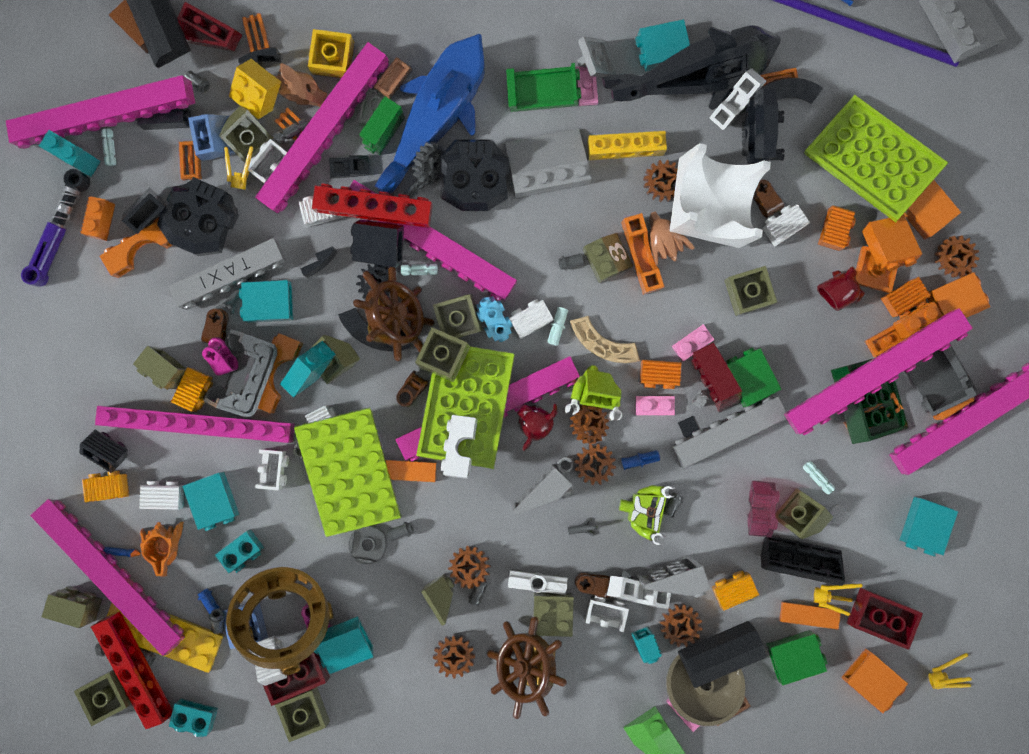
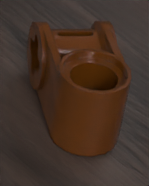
(767, 200)
(215, 327)
(412, 388)
(596, 585)

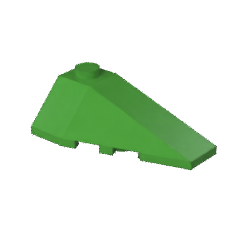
(653, 734)

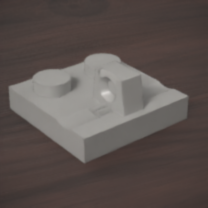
(595, 57)

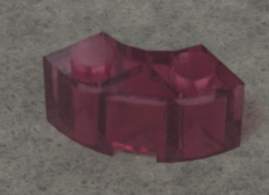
(761, 517)

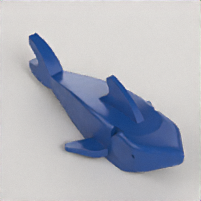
(440, 102)

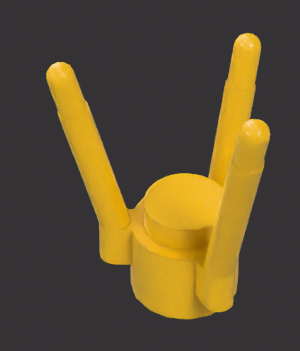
(239, 180)
(823, 596)
(940, 680)

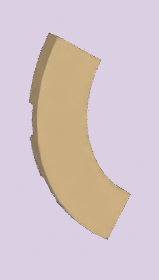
(602, 347)

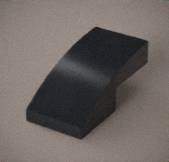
(262, 55)
(349, 167)
(324, 258)

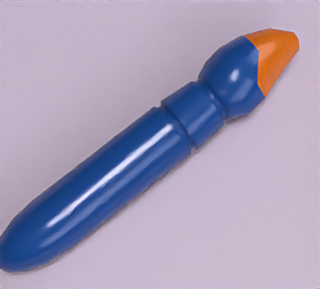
(121, 552)

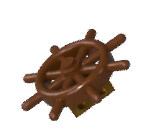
(388, 315)
(534, 667)

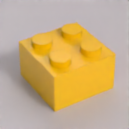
(330, 53)
(254, 88)

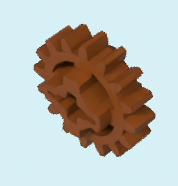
(656, 183)
(955, 265)
(590, 422)
(603, 462)
(470, 574)
(676, 631)
(462, 656)

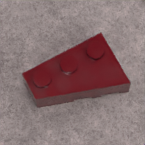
(206, 30)
(717, 377)

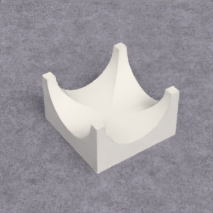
(715, 199)

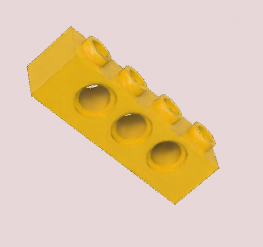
(626, 145)

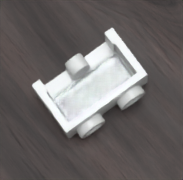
(266, 160)
(272, 469)
(607, 613)

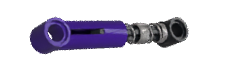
(54, 230)

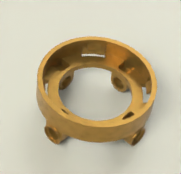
(274, 584)

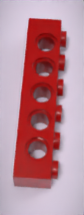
(325, 192)
(132, 670)

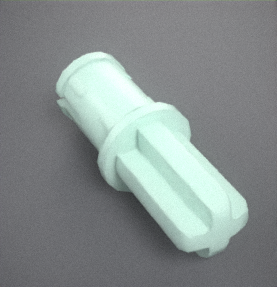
(557, 326)

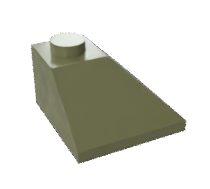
(243, 131)
(343, 360)
(803, 515)
(439, 596)

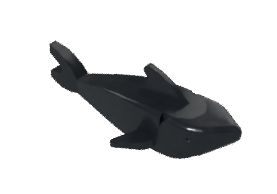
(702, 67)

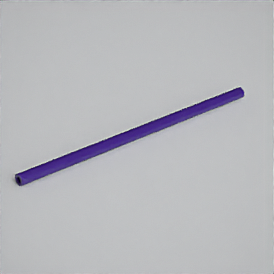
(869, 30)

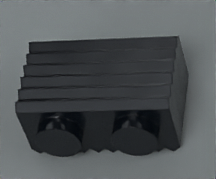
(103, 450)

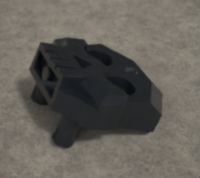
(761, 128)
(474, 191)
(192, 231)

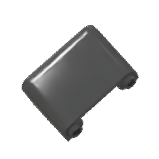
(942, 381)
(248, 382)

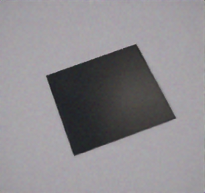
(688, 426)

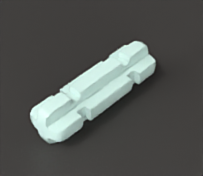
(108, 147)
(419, 269)
(819, 477)

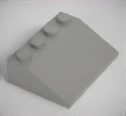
(963, 26)
(548, 163)
(544, 490)
(678, 576)

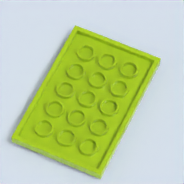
(875, 158)
(477, 393)
(347, 471)

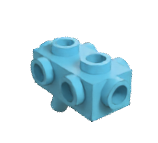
(491, 313)

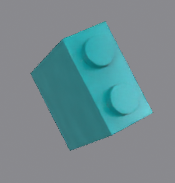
(661, 42)
(69, 153)
(266, 301)
(307, 369)
(211, 501)
(928, 526)
(344, 646)

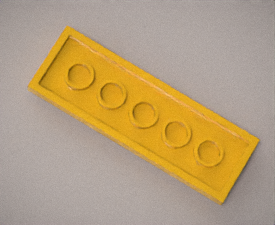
(196, 650)

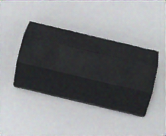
(159, 30)
(803, 560)
(722, 654)

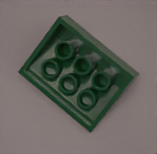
(859, 422)

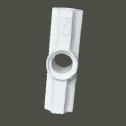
(550, 584)

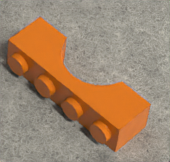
(637, 240)
(120, 258)
(287, 350)

